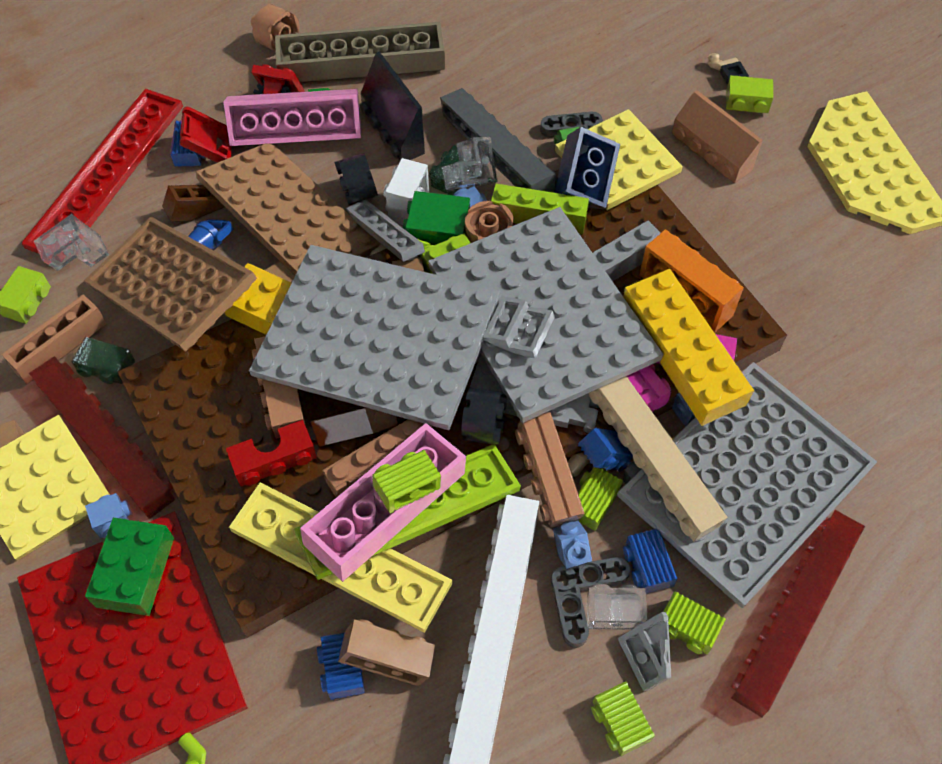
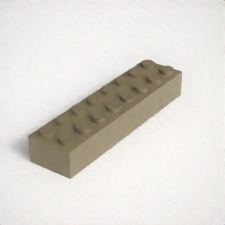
(351, 51)

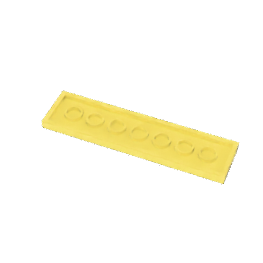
(384, 581)

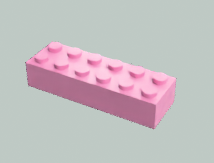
(293, 117)
(359, 522)

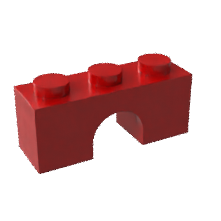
(254, 465)

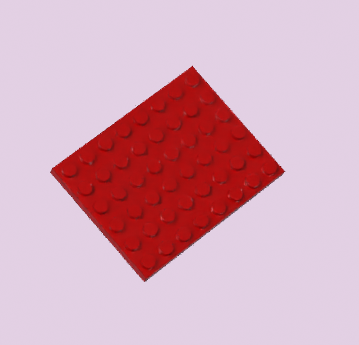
(129, 678)

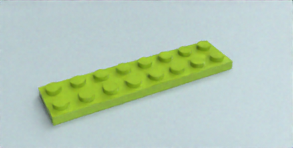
(484, 482)

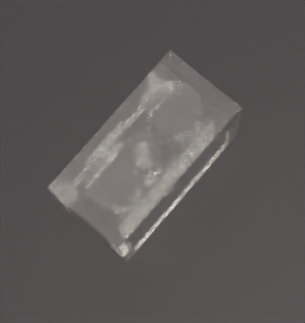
(616, 607)

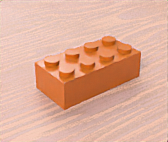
(707, 286)

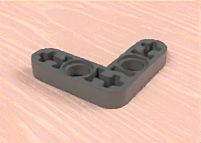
(555, 121)
(573, 590)

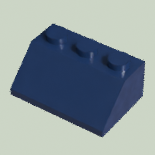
(587, 167)

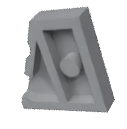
(649, 651)

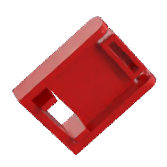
(200, 135)

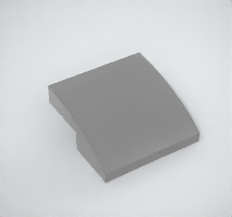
(518, 327)

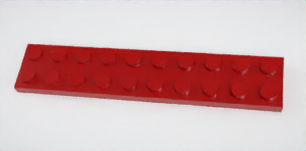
(110, 163)

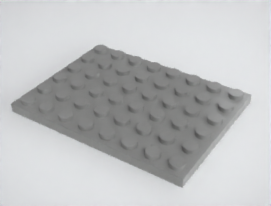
(593, 329)
(377, 336)
(773, 475)

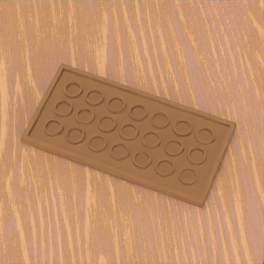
(283, 206)
(170, 282)

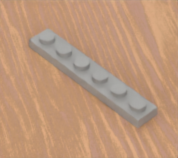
(386, 231)

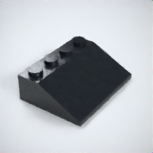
(393, 110)

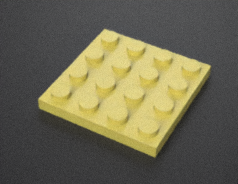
(640, 160)
(44, 487)

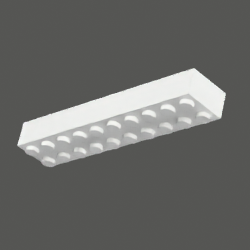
(495, 631)

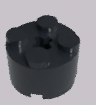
(356, 178)
(483, 416)

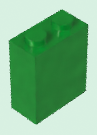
(436, 216)

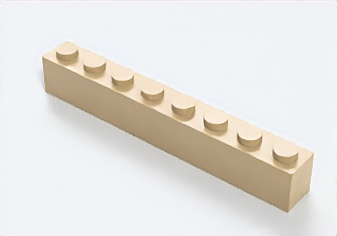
(659, 458)

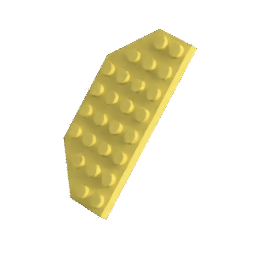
(872, 166)

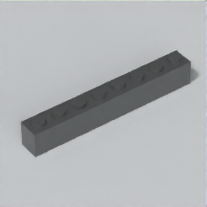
(510, 155)

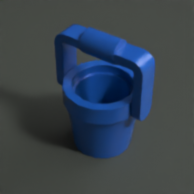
(207, 234)

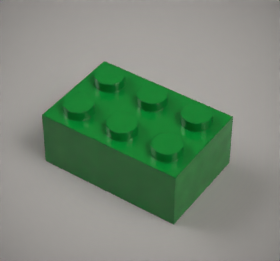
(130, 566)

